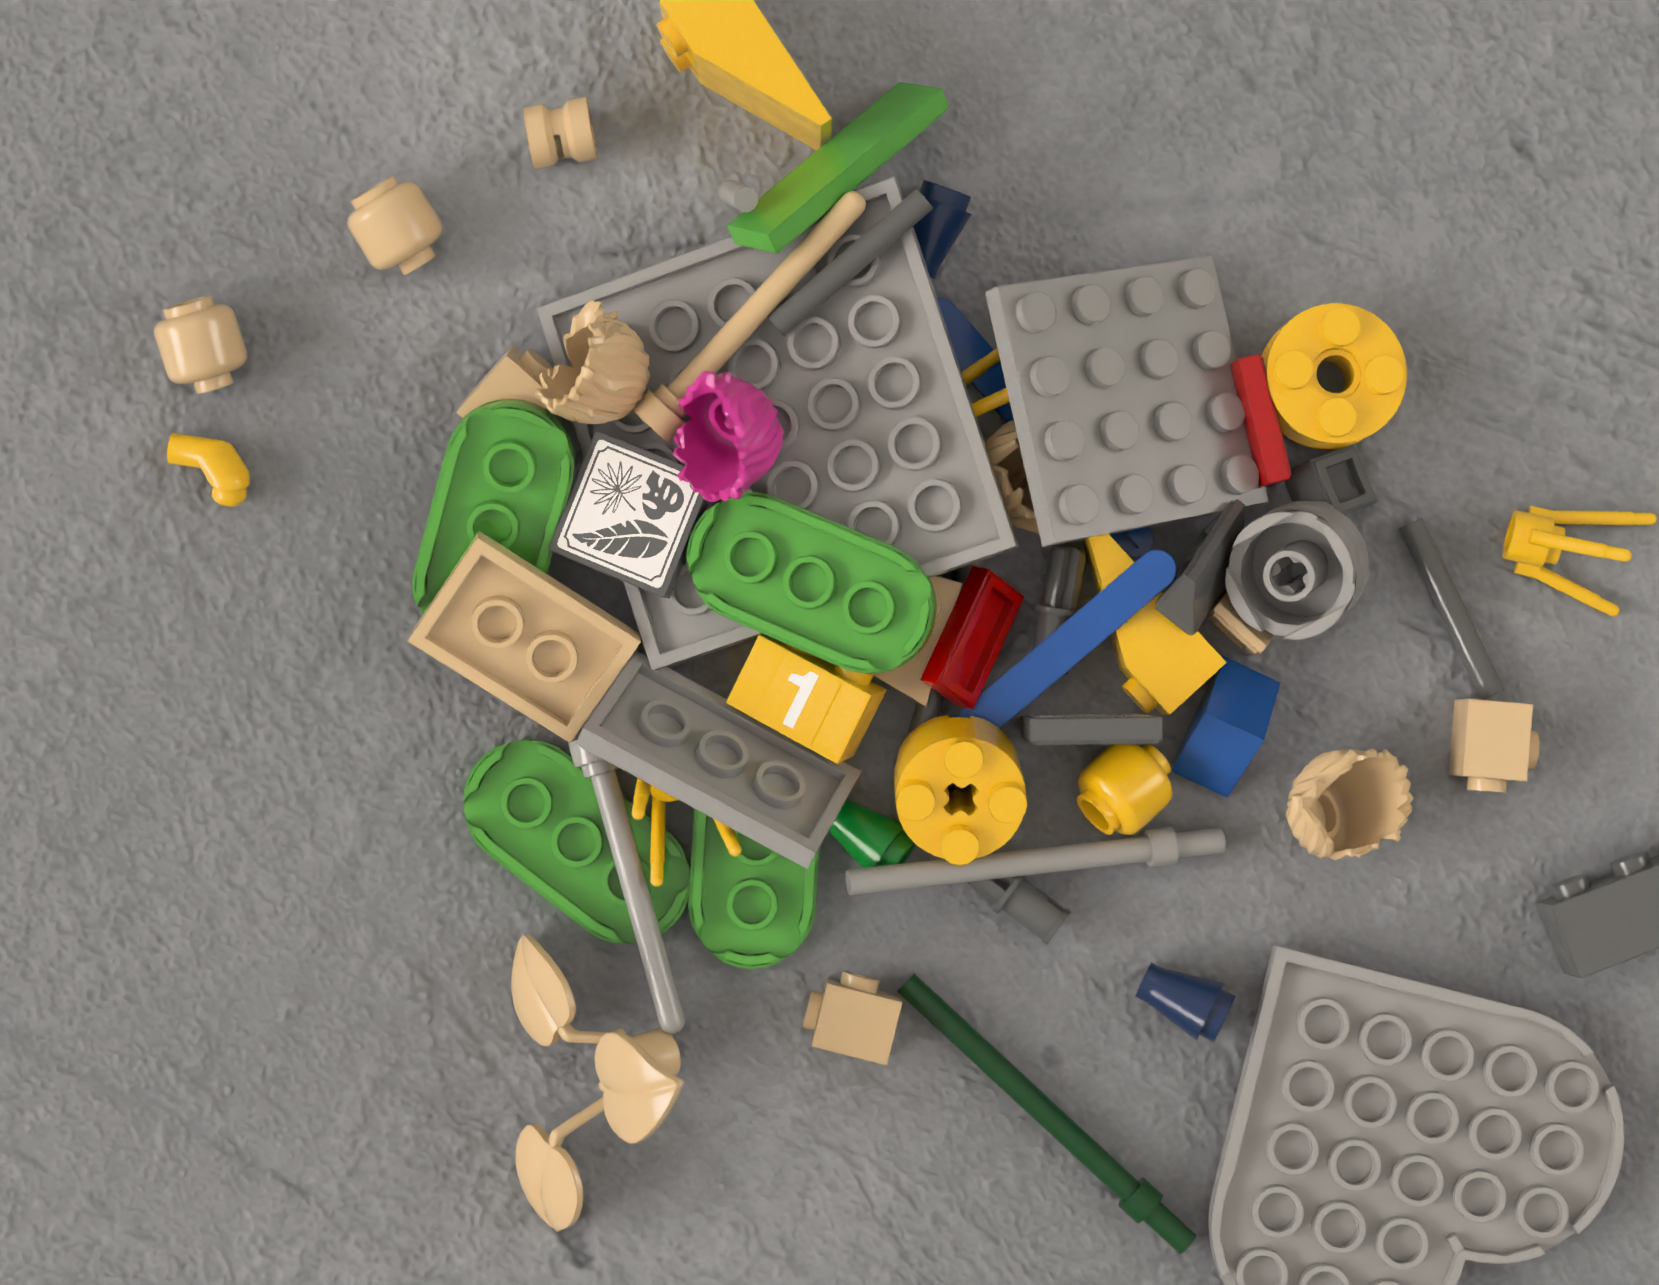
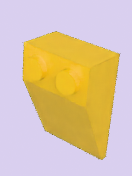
(744, 61)

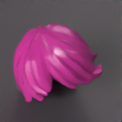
(729, 436)

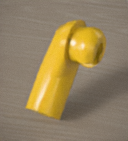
(217, 461)

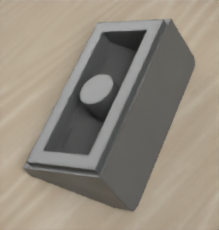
(1203, 571)

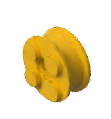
(1371, 369)

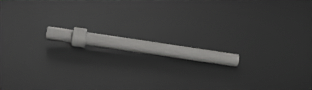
(1156, 848)

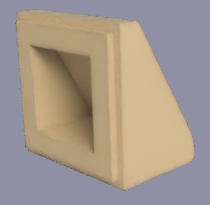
(1230, 623)

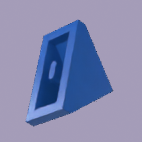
(1226, 727)

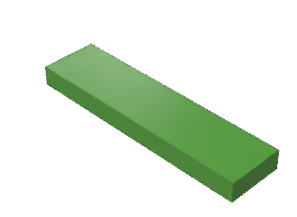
(838, 167)

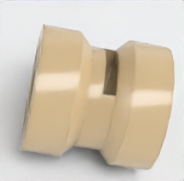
(560, 133)

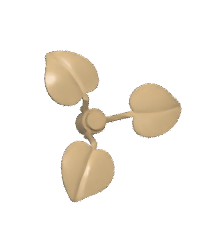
(632, 1072)

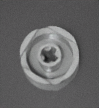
(1308, 603)

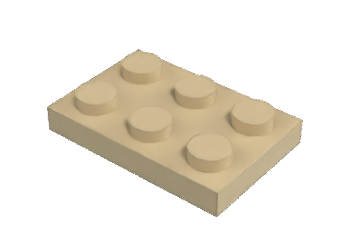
(524, 637)

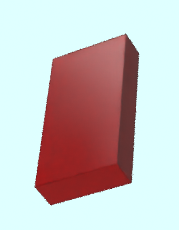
(1261, 421)
(972, 637)

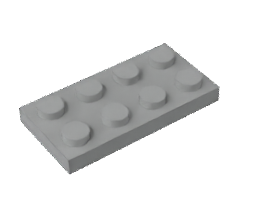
(718, 759)

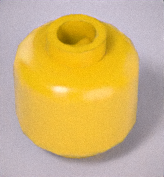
(1124, 788)

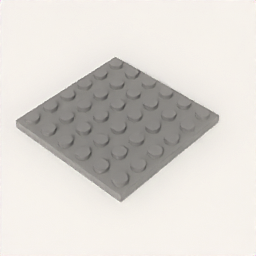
(863, 396)

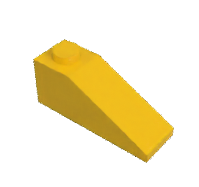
(1151, 650)

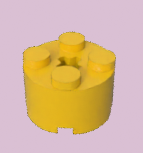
(959, 822)

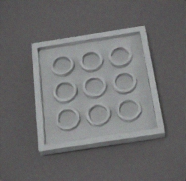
(1124, 398)

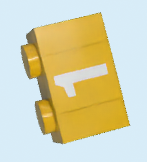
(806, 698)

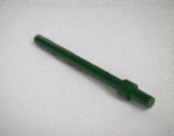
(1138, 1197)

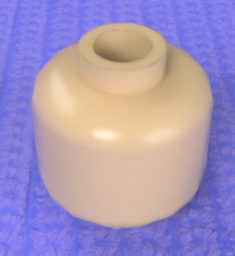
(395, 225)
(200, 343)

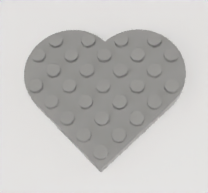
(1404, 1133)

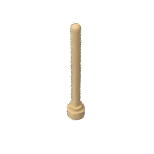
(661, 408)

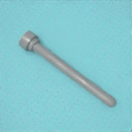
(633, 886)

